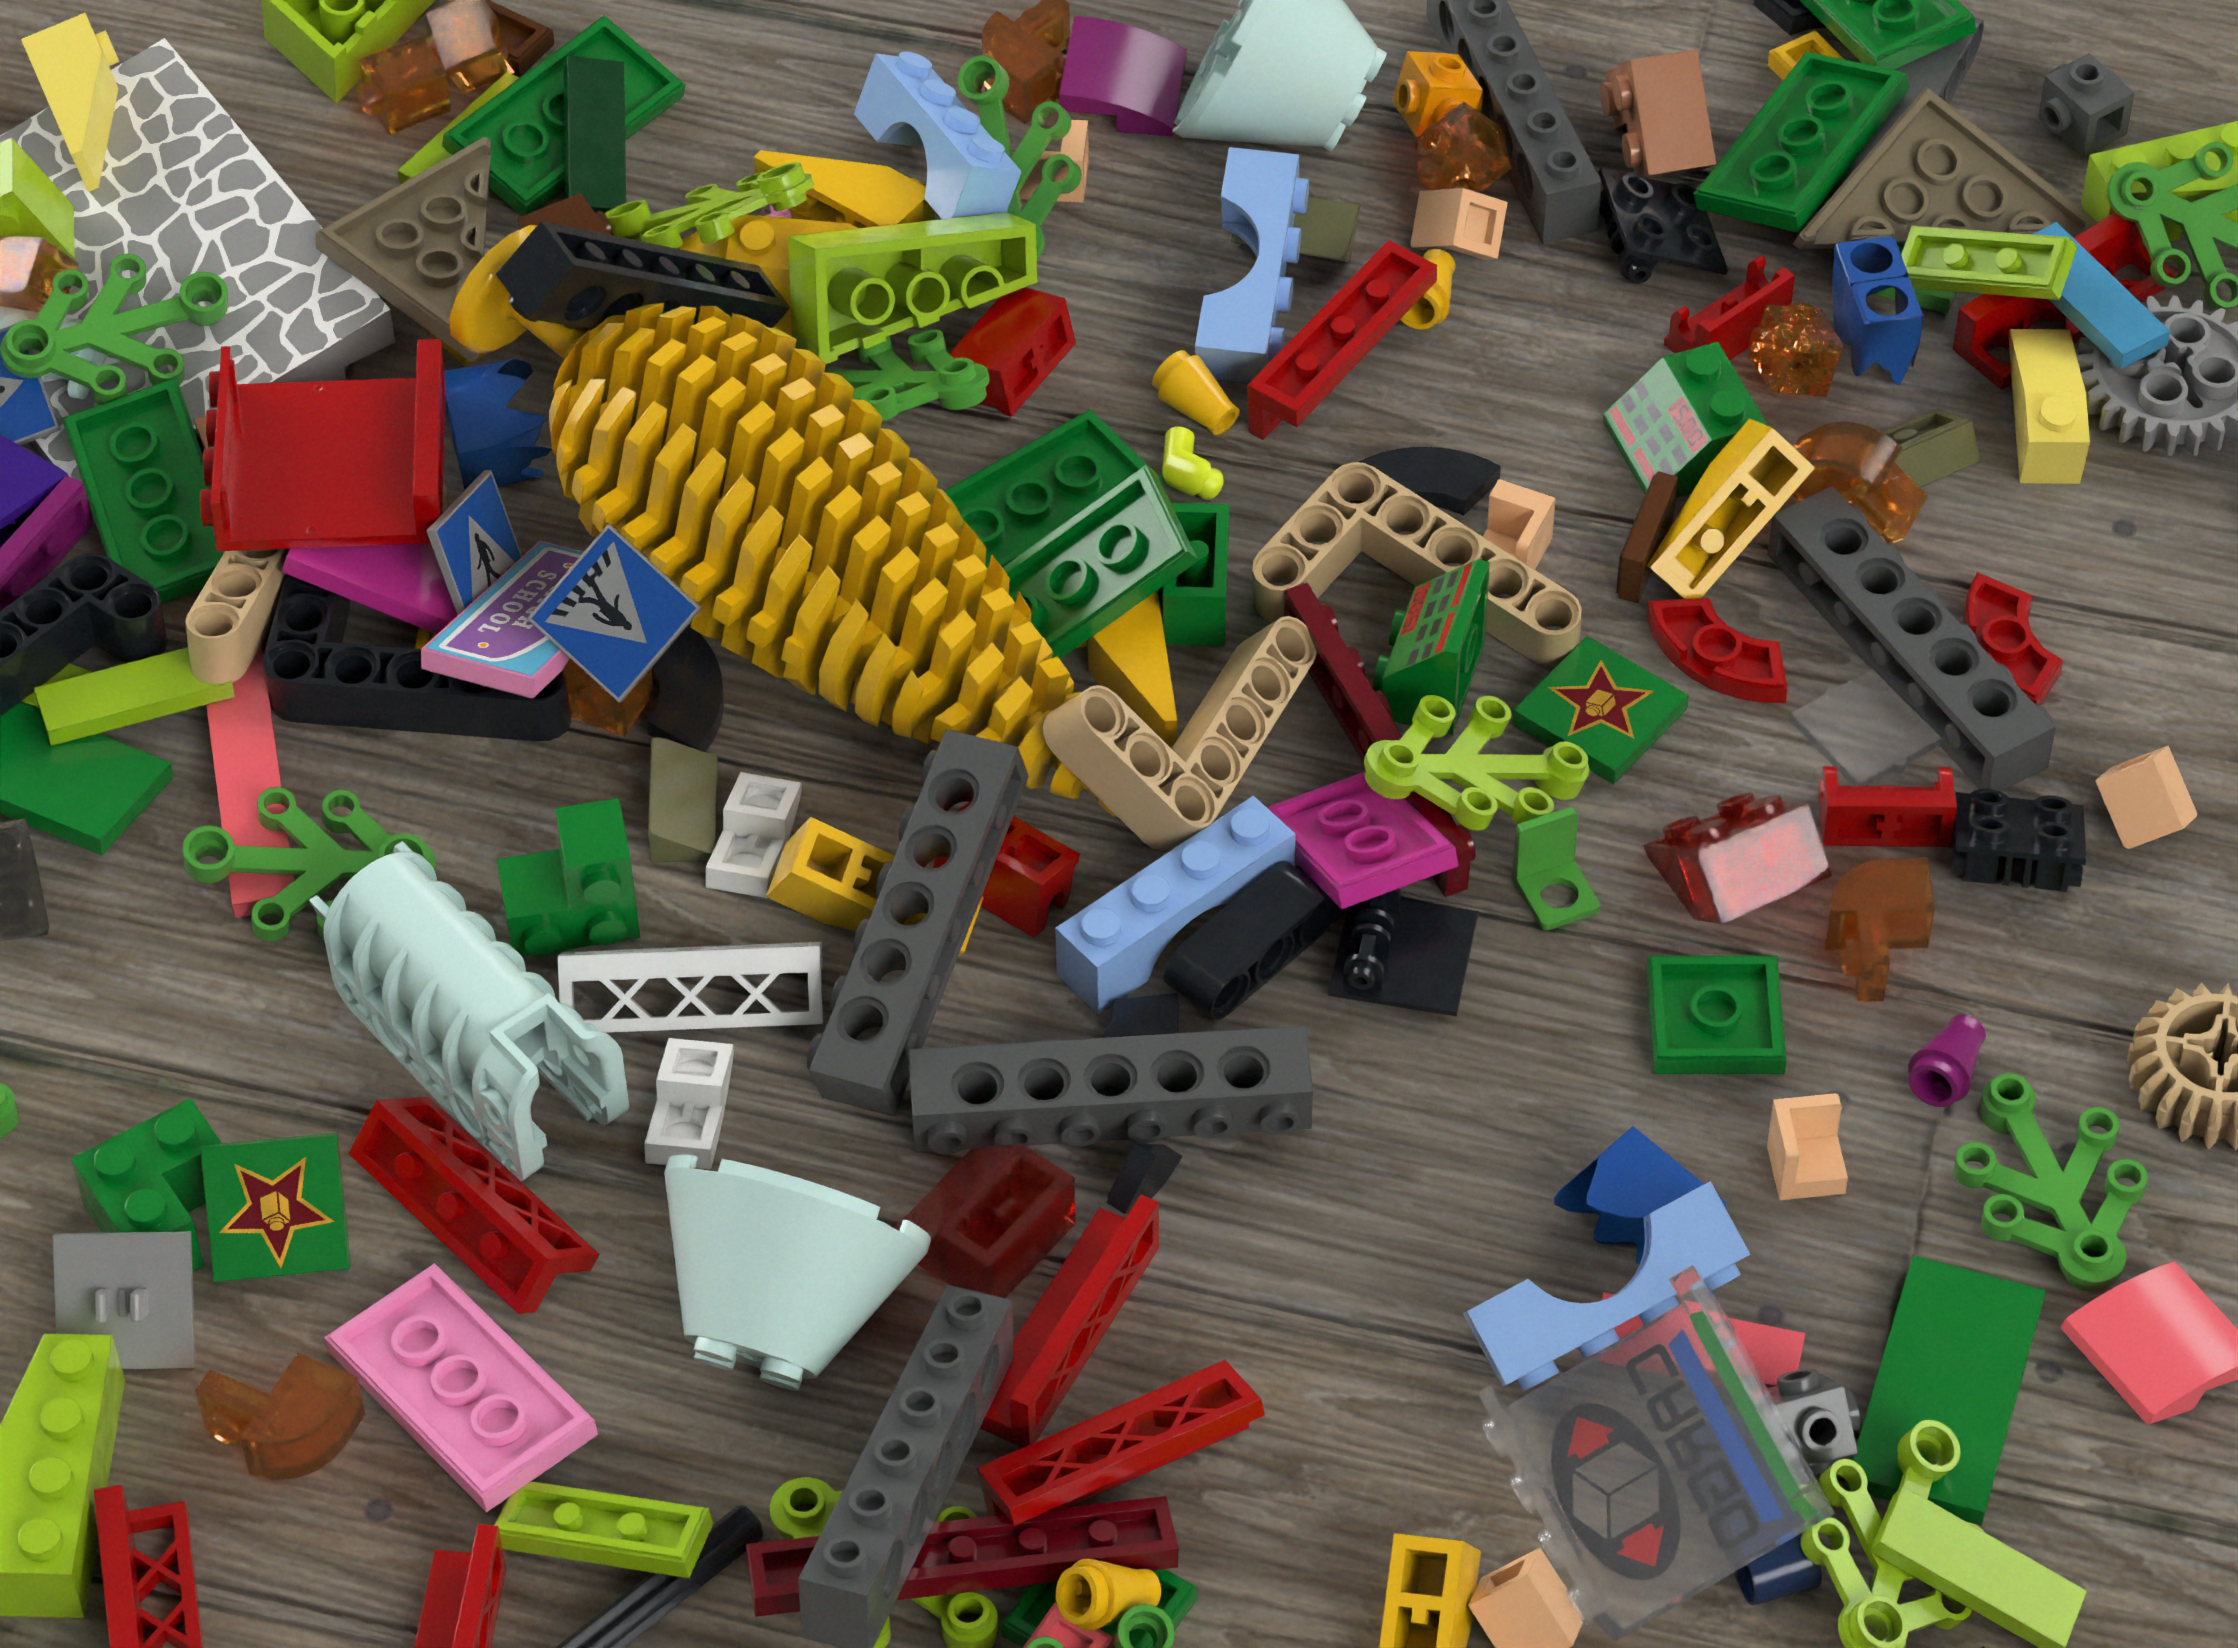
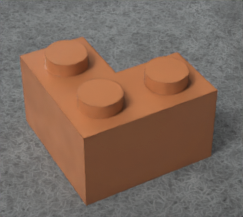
(1664, 113)

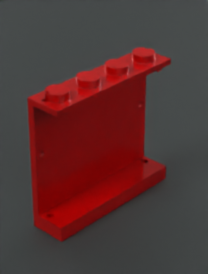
(325, 459)

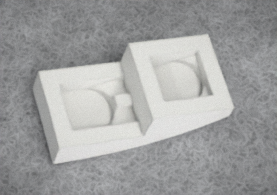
(753, 834)
(689, 1101)

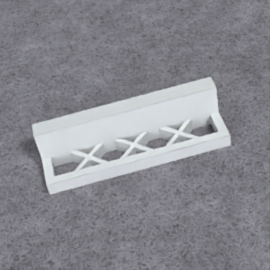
(696, 962)

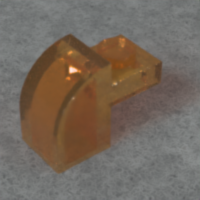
(1029, 54)
(1864, 472)
(1875, 910)
(294, 1426)

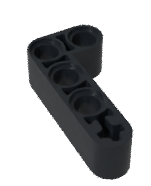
(69, 613)

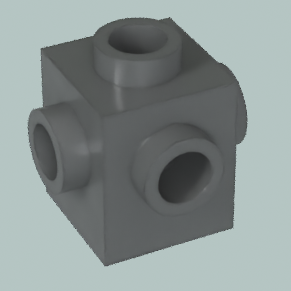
(2085, 104)
(1818, 1416)

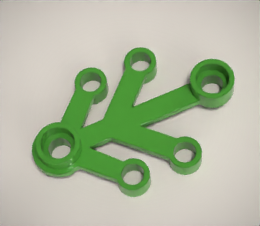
(992, 117)
(2199, 220)
(108, 330)
(955, 382)
(318, 862)
(2052, 1188)

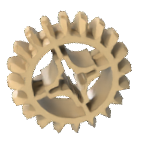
(2176, 1065)

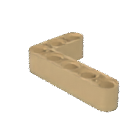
(1415, 557)
(236, 612)
(1181, 790)

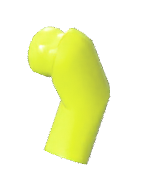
(1186, 470)

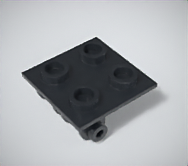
(1654, 224)
(2038, 829)
(1404, 954)

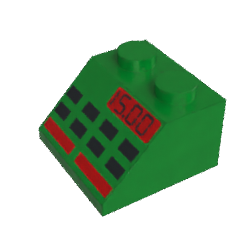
(1680, 416)
(1436, 642)

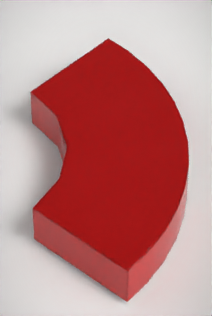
(2003, 629)
(1716, 653)

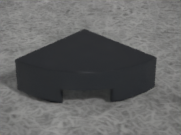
(1142, 1174)

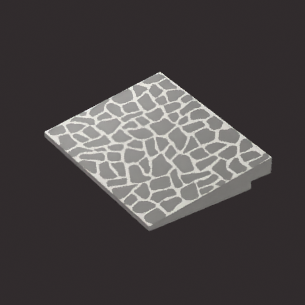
(193, 199)

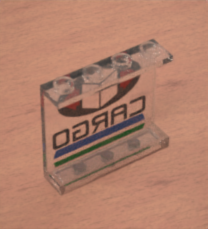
(1657, 1464)

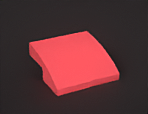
(2157, 1342)

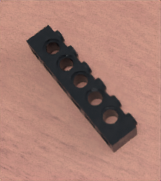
(588, 276)

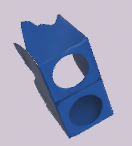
(1863, 270)
(485, 429)
(1625, 1186)

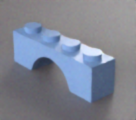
(914, 107)
(1259, 206)
(1120, 936)
(1530, 1328)

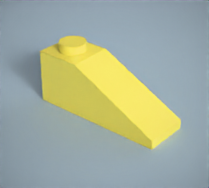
(79, 88)
(2048, 406)

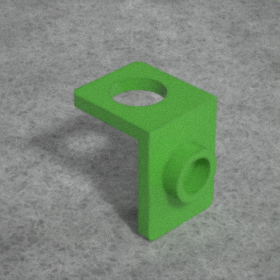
(1547, 857)

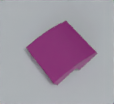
(1123, 74)

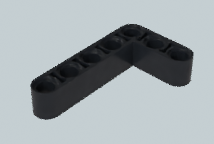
(383, 687)

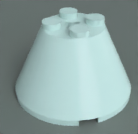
(1281, 75)
(778, 1266)

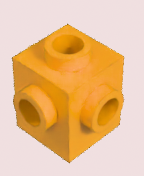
(1433, 87)

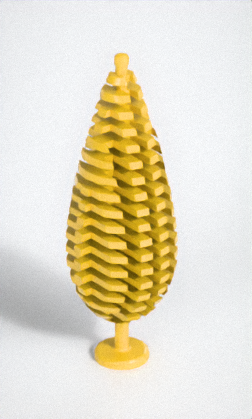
(787, 518)

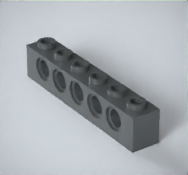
(1542, 146)
(1911, 640)
(1142, 1066)
(878, 1070)
(906, 1470)

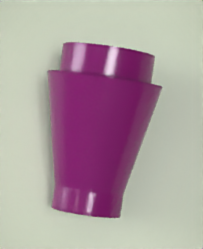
(1946, 1064)

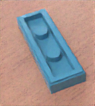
(2106, 309)

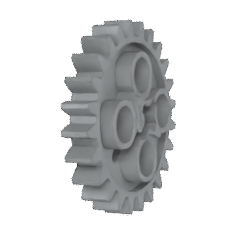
(2175, 393)

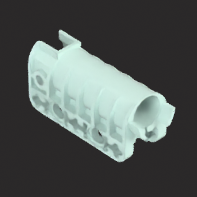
(463, 1008)

